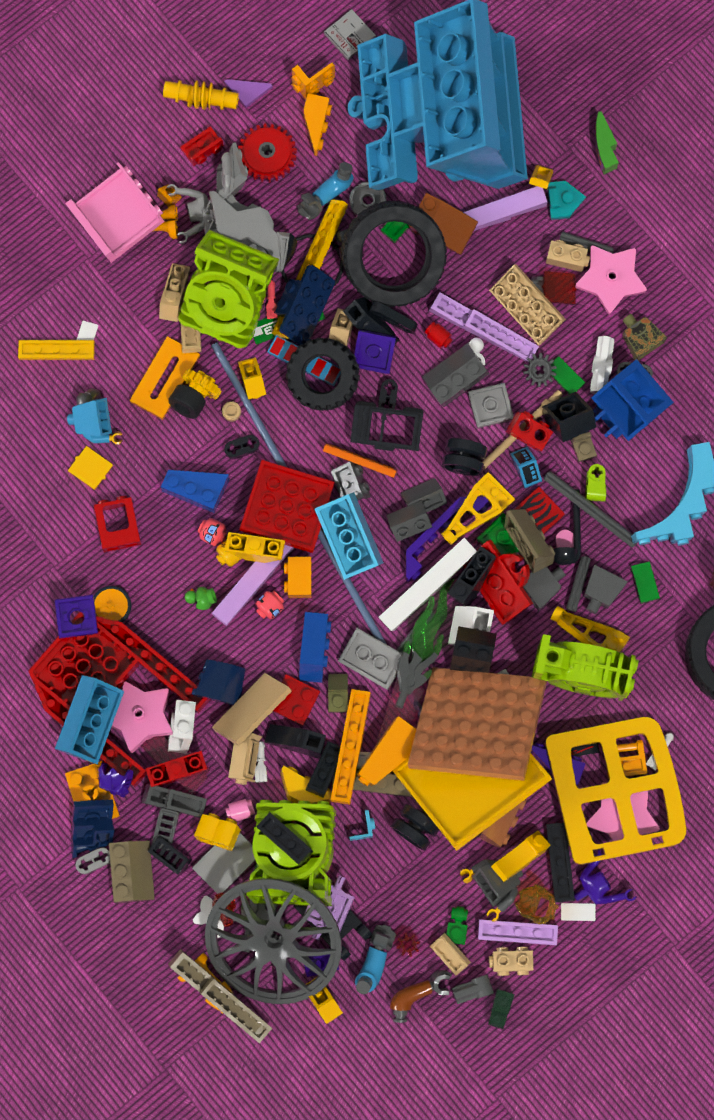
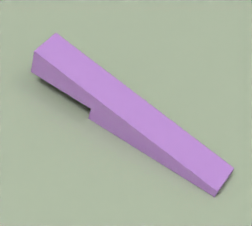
(508, 207)
(483, 327)
(246, 588)

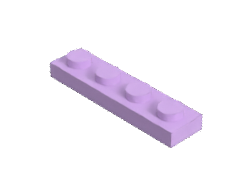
(518, 932)

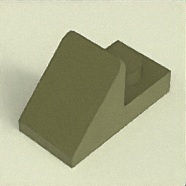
(337, 693)

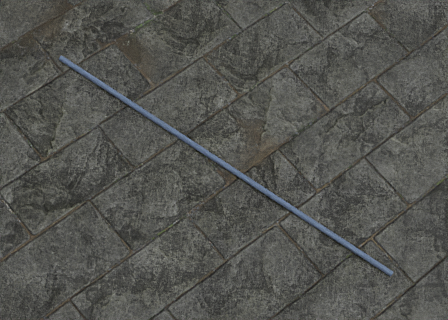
(279, 460)

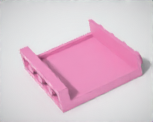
(117, 213)

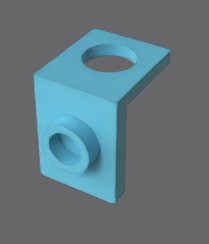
(370, 826)

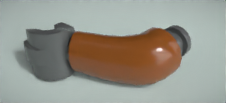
(407, 996)

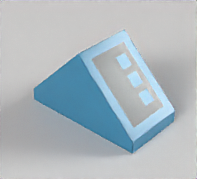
(526, 467)

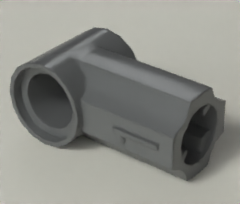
(476, 988)

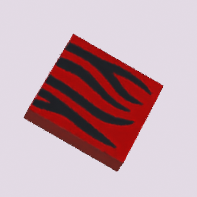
(542, 509)

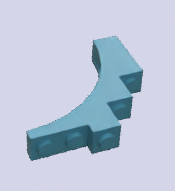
(692, 503)

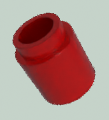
(438, 335)

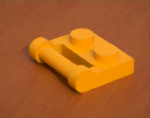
(633, 764)

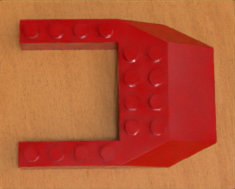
(112, 659)

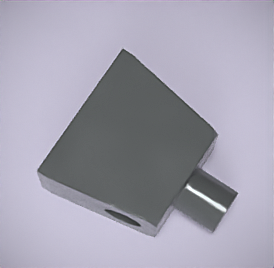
(543, 586)
(602, 589)

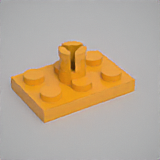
(85, 786)

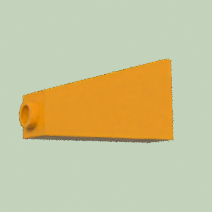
(388, 753)

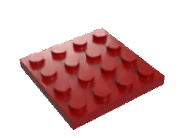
(285, 505)

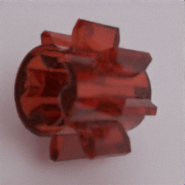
(406, 939)

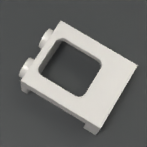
(182, 726)

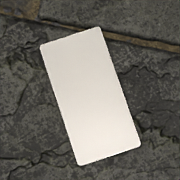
(87, 331)
(577, 912)

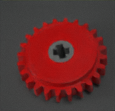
(280, 155)

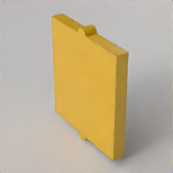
(90, 468)

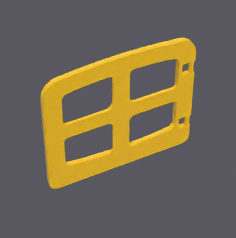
(618, 788)

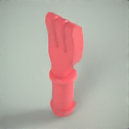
(271, 305)

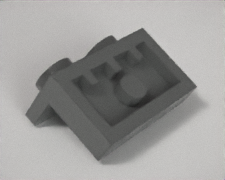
(350, 479)

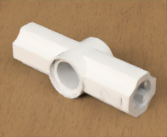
(602, 363)

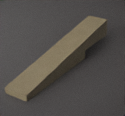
(219, 996)

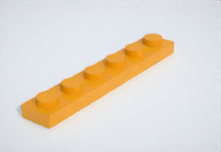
(350, 747)

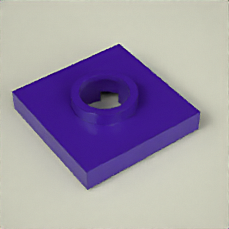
(66, 607)

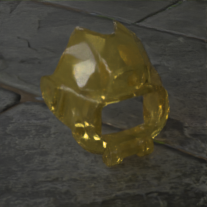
(529, 902)

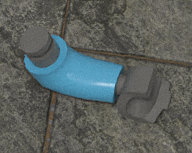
(332, 187)
(375, 959)

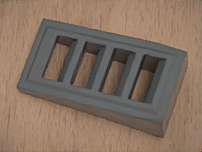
(166, 812)

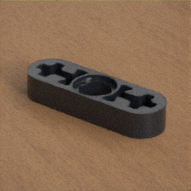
(393, 317)

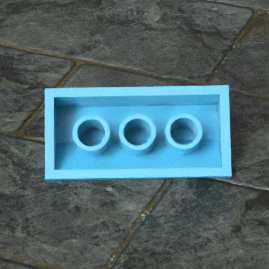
(349, 535)

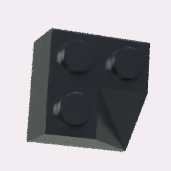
(569, 417)

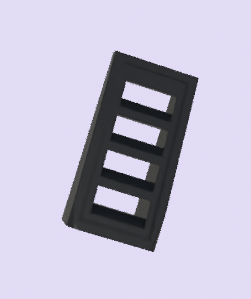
(166, 861)

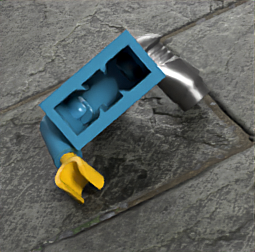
(92, 418)

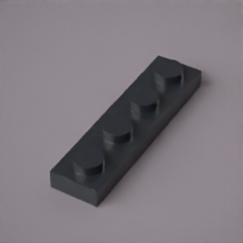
(560, 862)

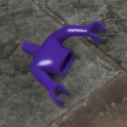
(597, 885)

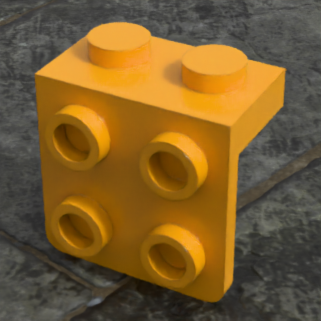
(306, 85)

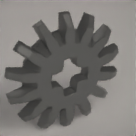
(540, 377)

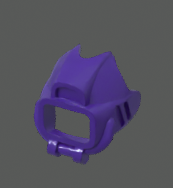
(113, 781)

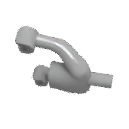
(194, 209)

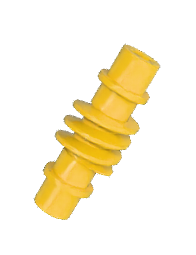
(200, 95)

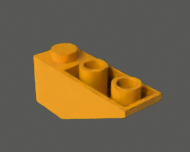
(315, 115)

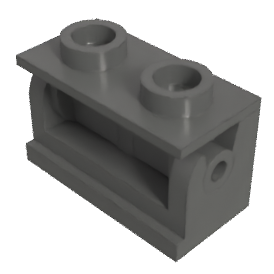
(409, 521)

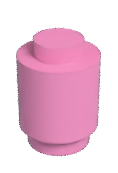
(240, 810)

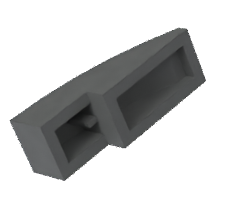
(174, 800)

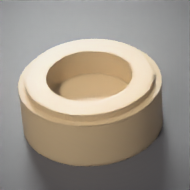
(231, 411)

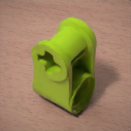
(595, 487)

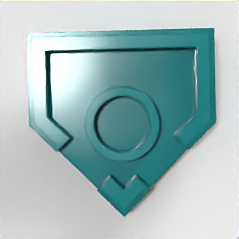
(563, 199)

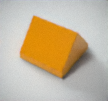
(167, 200)

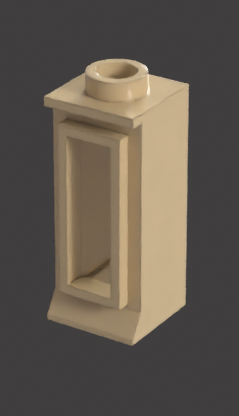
(244, 760)

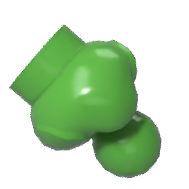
(203, 596)

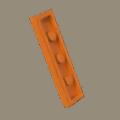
(360, 460)

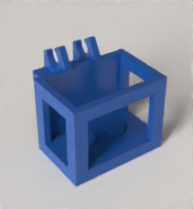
(630, 401)

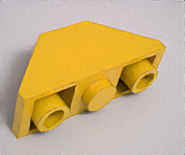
(254, 547)
(296, 785)

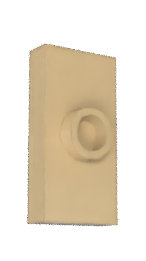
(190, 340)
(450, 954)

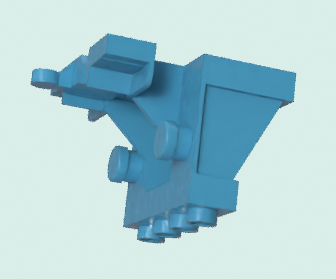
(453, 100)

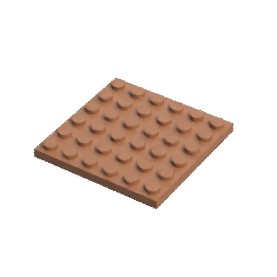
(477, 724)

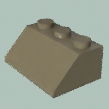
(528, 539)
(131, 871)

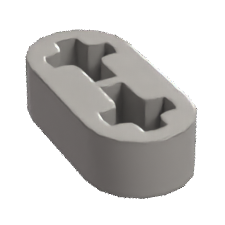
(90, 857)

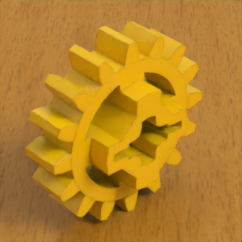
(202, 383)

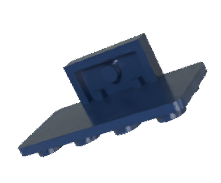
(303, 304)

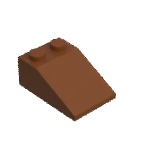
(453, 223)

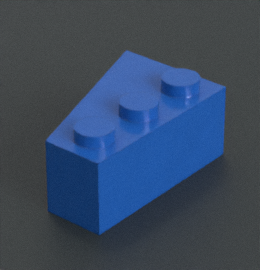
(196, 487)
(314, 646)

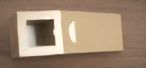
(174, 292)

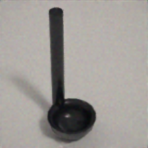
(568, 555)

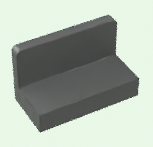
(429, 492)

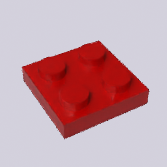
(298, 702)

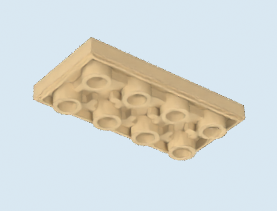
(527, 304)
(251, 709)

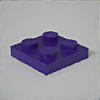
(374, 351)

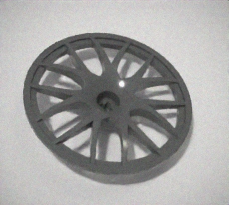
(271, 946)

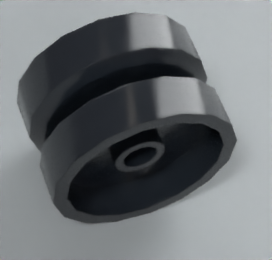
(464, 457)
(417, 825)

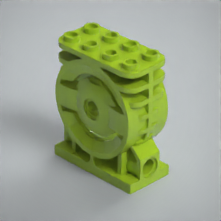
(238, 278)
(585, 668)
(320, 820)

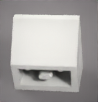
(472, 618)

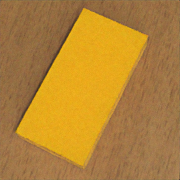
(541, 176)

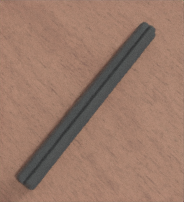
(589, 508)

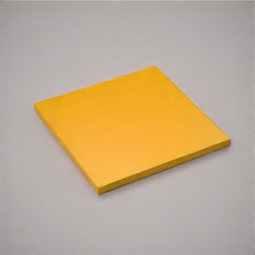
(468, 803)

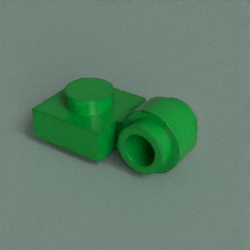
(457, 931)

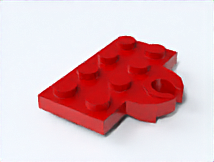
(505, 585)

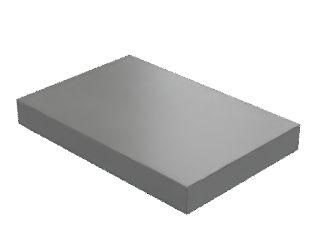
(371, 658)
(222, 867)

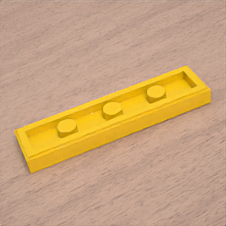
(56, 350)

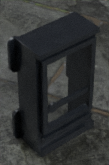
(362, 425)

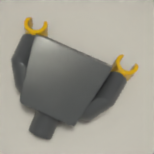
(497, 892)

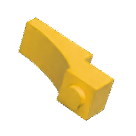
(521, 856)

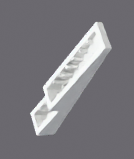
(428, 585)

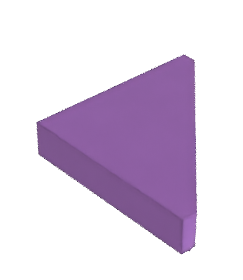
(248, 91)

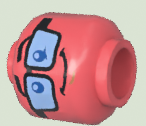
(212, 531)
(269, 605)

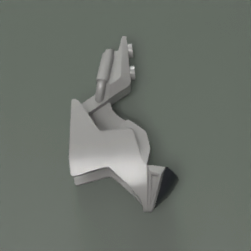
(240, 222)

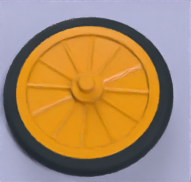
(112, 603)

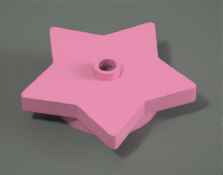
(609, 290)
(150, 723)
(608, 821)

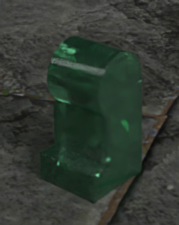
(500, 1008)

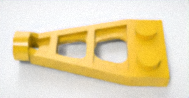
(493, 492)
(614, 639)

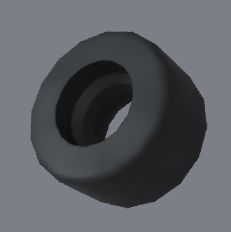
(187, 401)

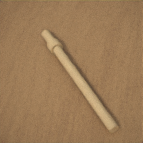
(510, 439)

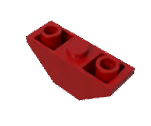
(176, 769)

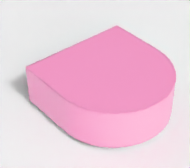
(564, 539)

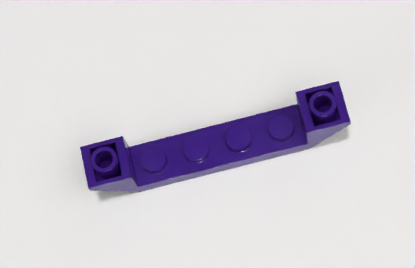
(413, 567)

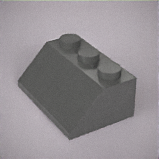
(455, 375)

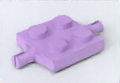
(340, 907)

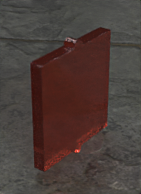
(559, 287)

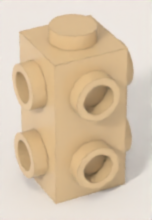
(567, 256)
(511, 961)

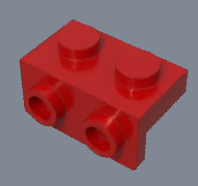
(202, 146)

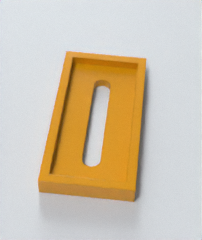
(160, 405)

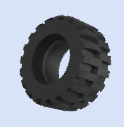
(322, 400)

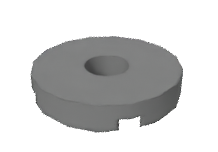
(362, 191)

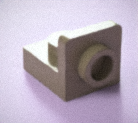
(583, 447)

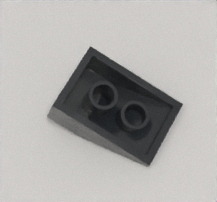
(473, 650)

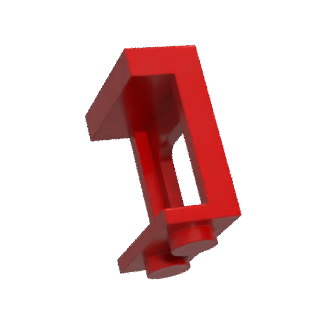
(122, 538)

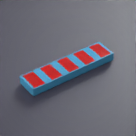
(317, 367)

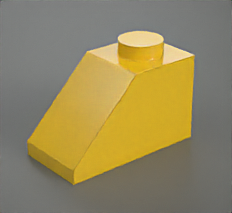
(252, 378)
(325, 1004)

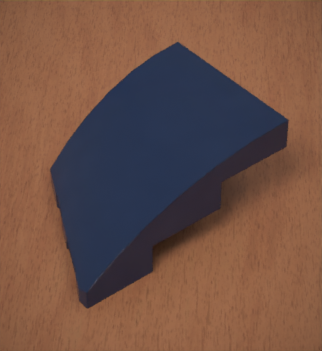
(220, 682)
(91, 825)

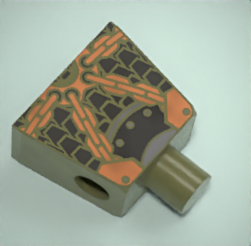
(641, 336)

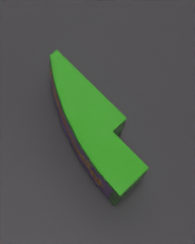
(605, 145)

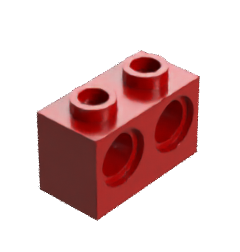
(528, 434)

